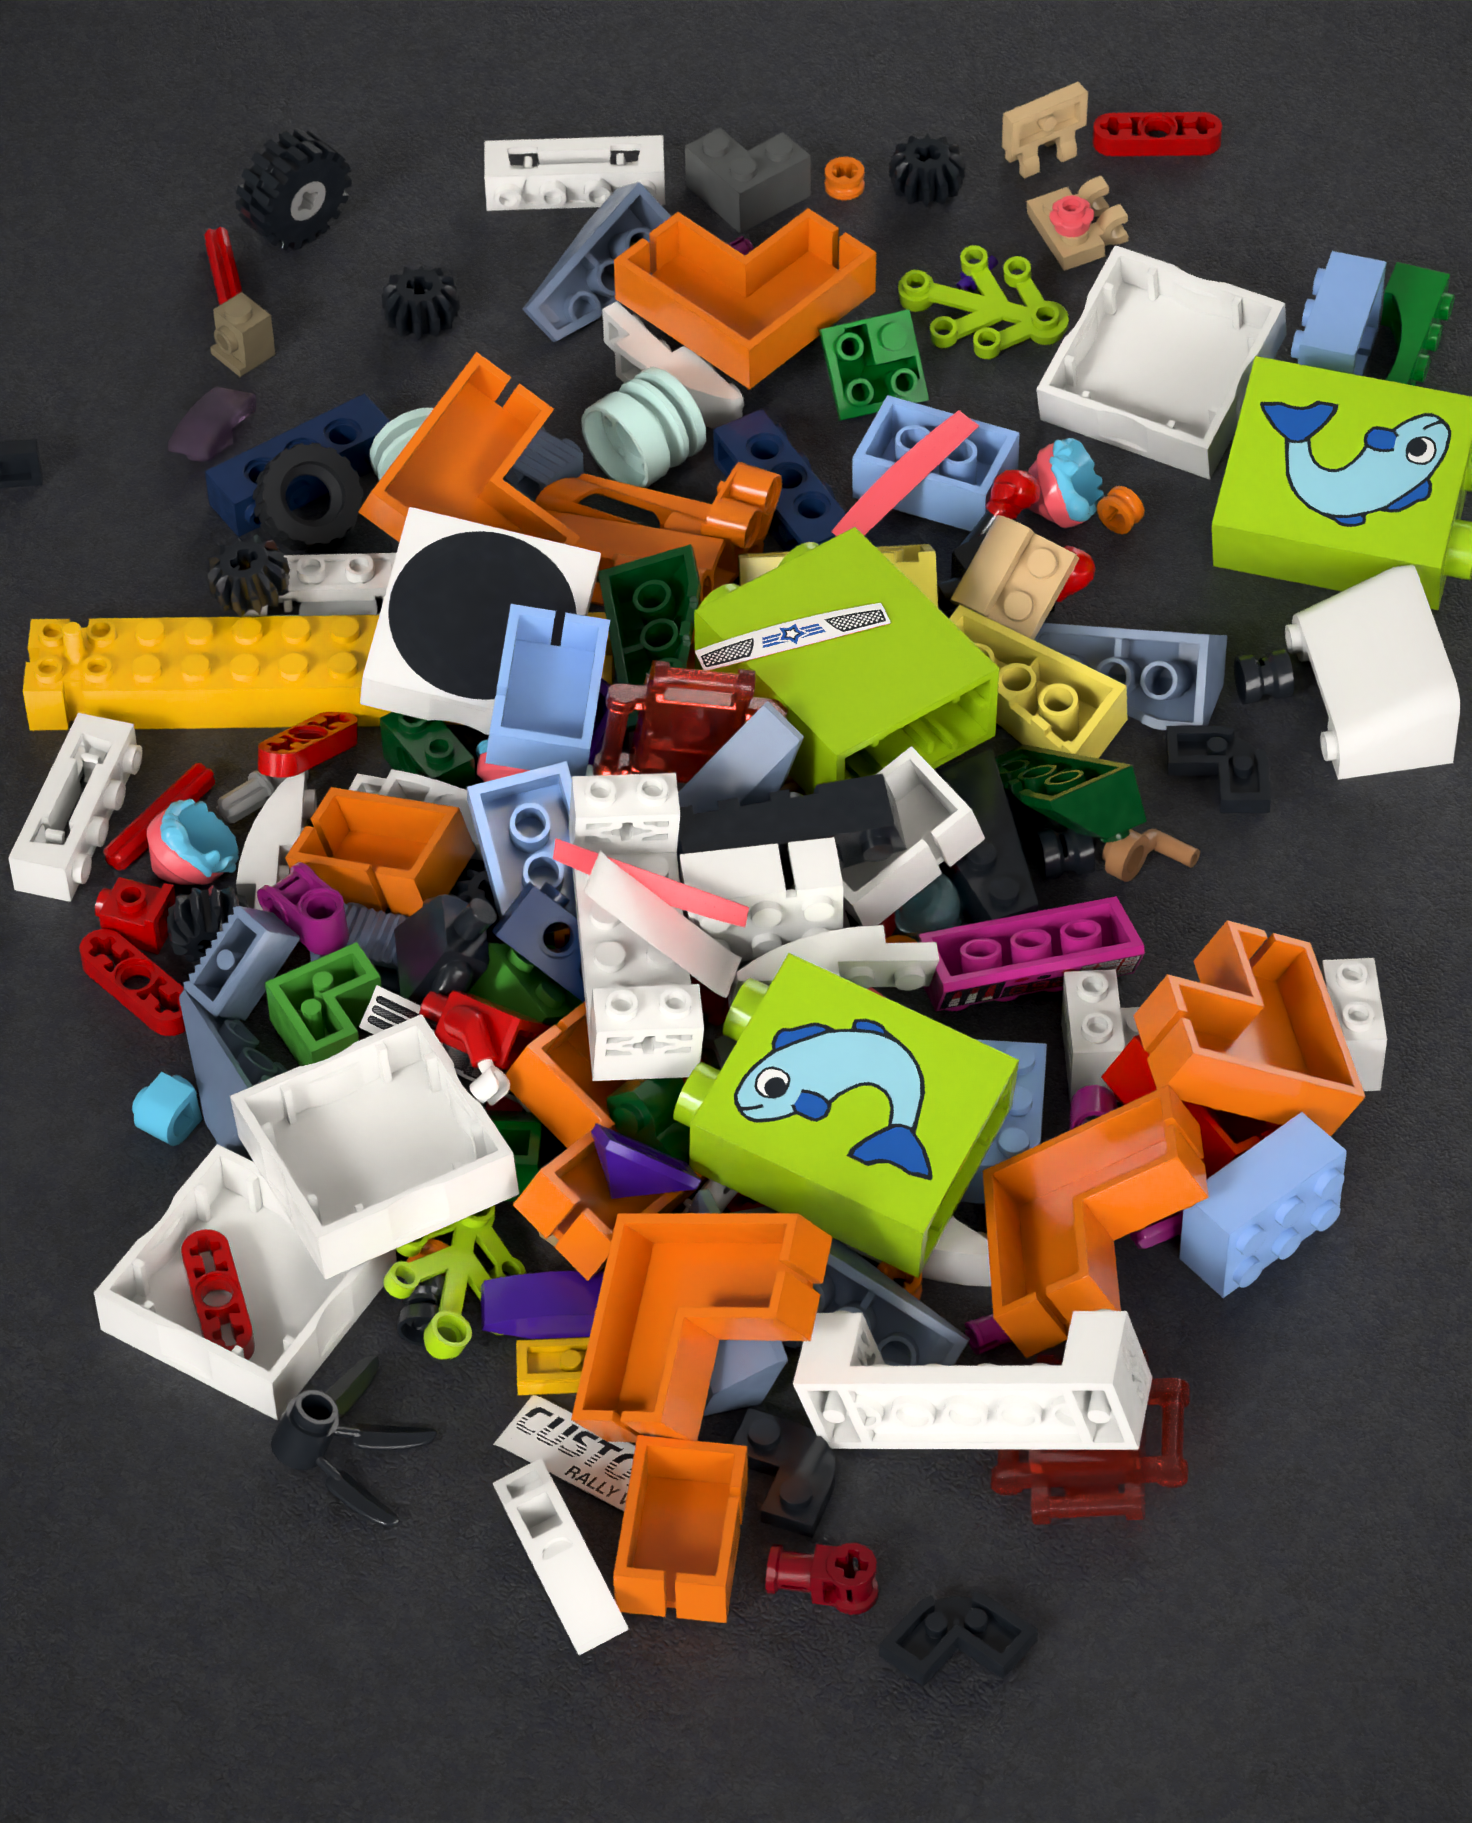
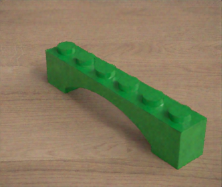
(1413, 310)

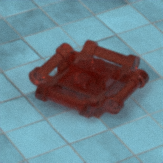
(679, 721)
(1094, 1475)

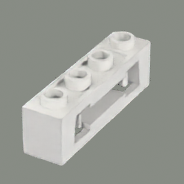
(570, 171)
(335, 584)
(107, 756)

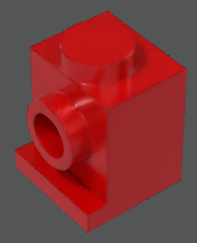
(136, 912)

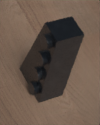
(853, 811)
(994, 874)

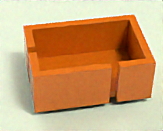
(384, 849)
(681, 1528)

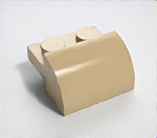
(1015, 577)

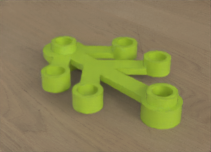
(986, 308)
(448, 1329)

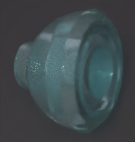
(930, 909)

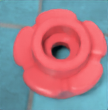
(1071, 216)

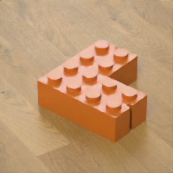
(750, 308)
(462, 457)
(1252, 1032)
(572, 1191)
(1067, 1202)
(672, 1295)

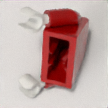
(485, 1032)

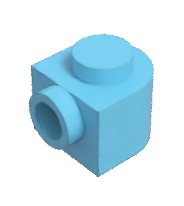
(167, 1109)

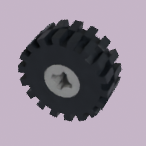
(293, 189)

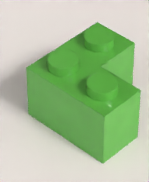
(322, 1003)

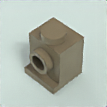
(242, 334)

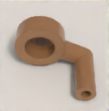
(1127, 856)

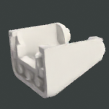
(1380, 676)

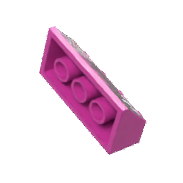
(1030, 952)

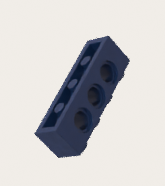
(345, 428)
(806, 504)
(524, 928)

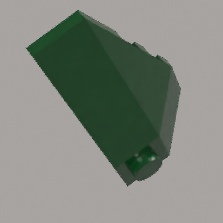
(650, 613)
(1075, 790)

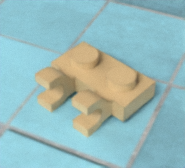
(1046, 122)
(1090, 246)

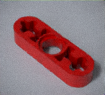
(1187, 144)
(307, 744)
(128, 963)
(223, 1278)

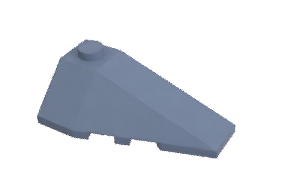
(584, 274)
(1167, 673)
(746, 766)
(741, 1367)

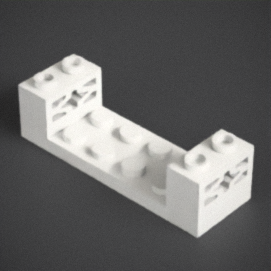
(637, 1000)
(1099, 1030)
(1083, 1404)

